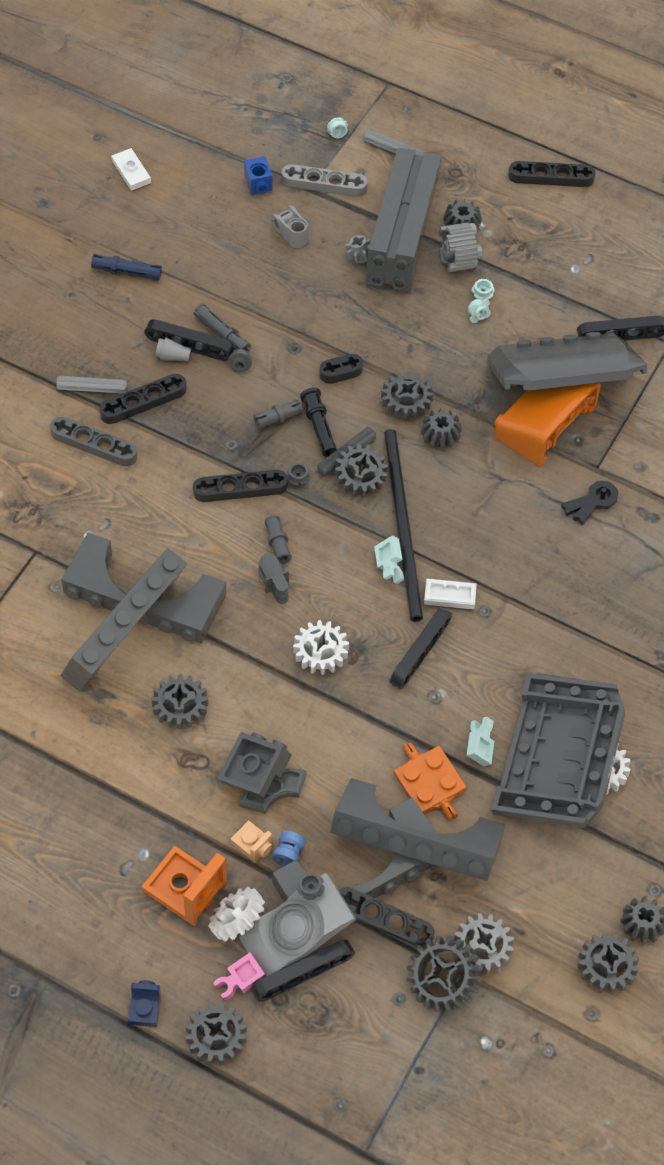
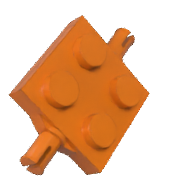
(430, 780)

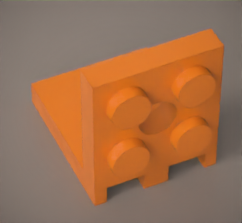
(200, 890)

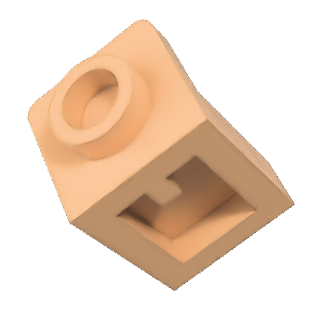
(253, 841)

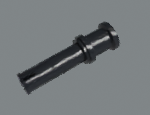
(316, 413)

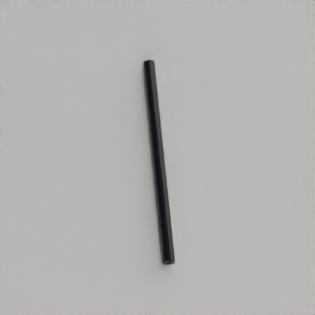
(403, 526)

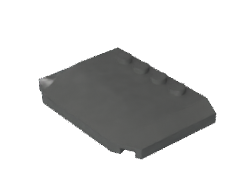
(565, 361)
(561, 751)

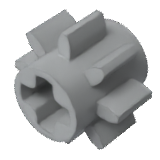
(358, 249)

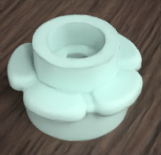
(337, 127)
(483, 289)

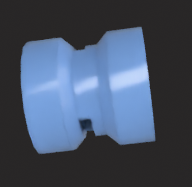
(289, 848)

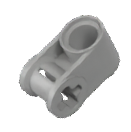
(291, 227)

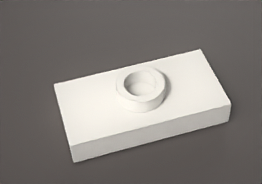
(131, 169)
(450, 594)

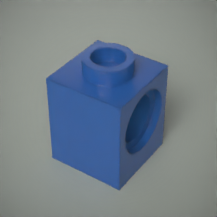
(258, 175)

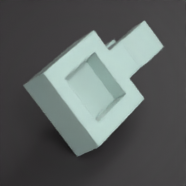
(387, 556)
(480, 744)

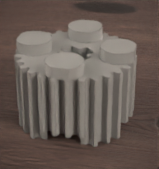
(459, 246)

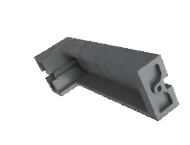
(402, 220)

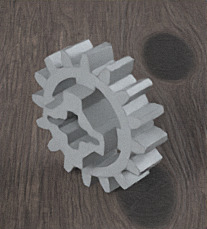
(487, 932)

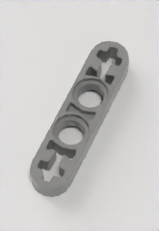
(325, 177)

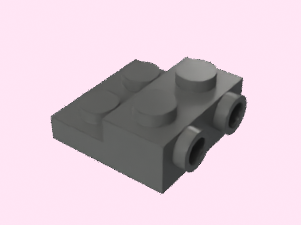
(254, 764)

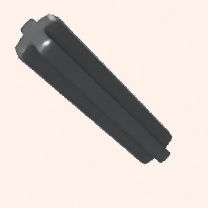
(364, 438)

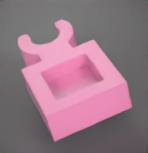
(243, 975)

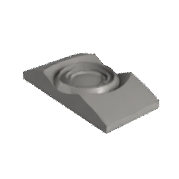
(297, 928)

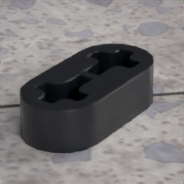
(341, 368)

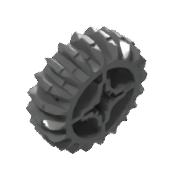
(434, 979)

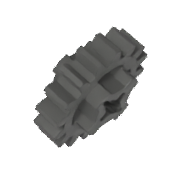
(407, 394)
(349, 465)
(192, 705)
(617, 955)
(221, 1022)

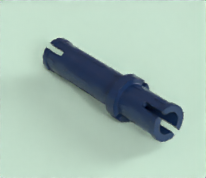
(129, 267)

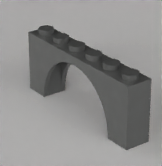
(184, 615)
(122, 619)
(465, 852)
(399, 870)

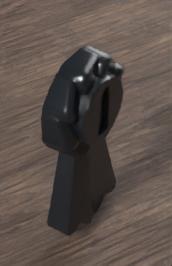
(600, 495)

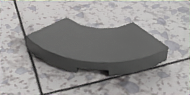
(287, 786)

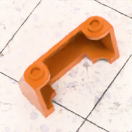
(541, 417)

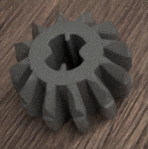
(462, 213)
(441, 429)
(642, 928)

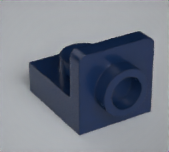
(144, 1004)

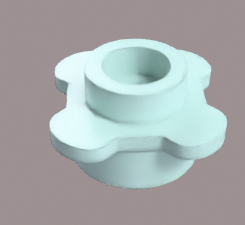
(479, 310)

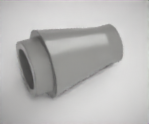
(172, 351)

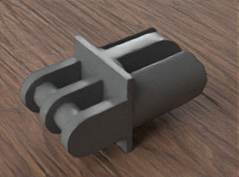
(274, 577)

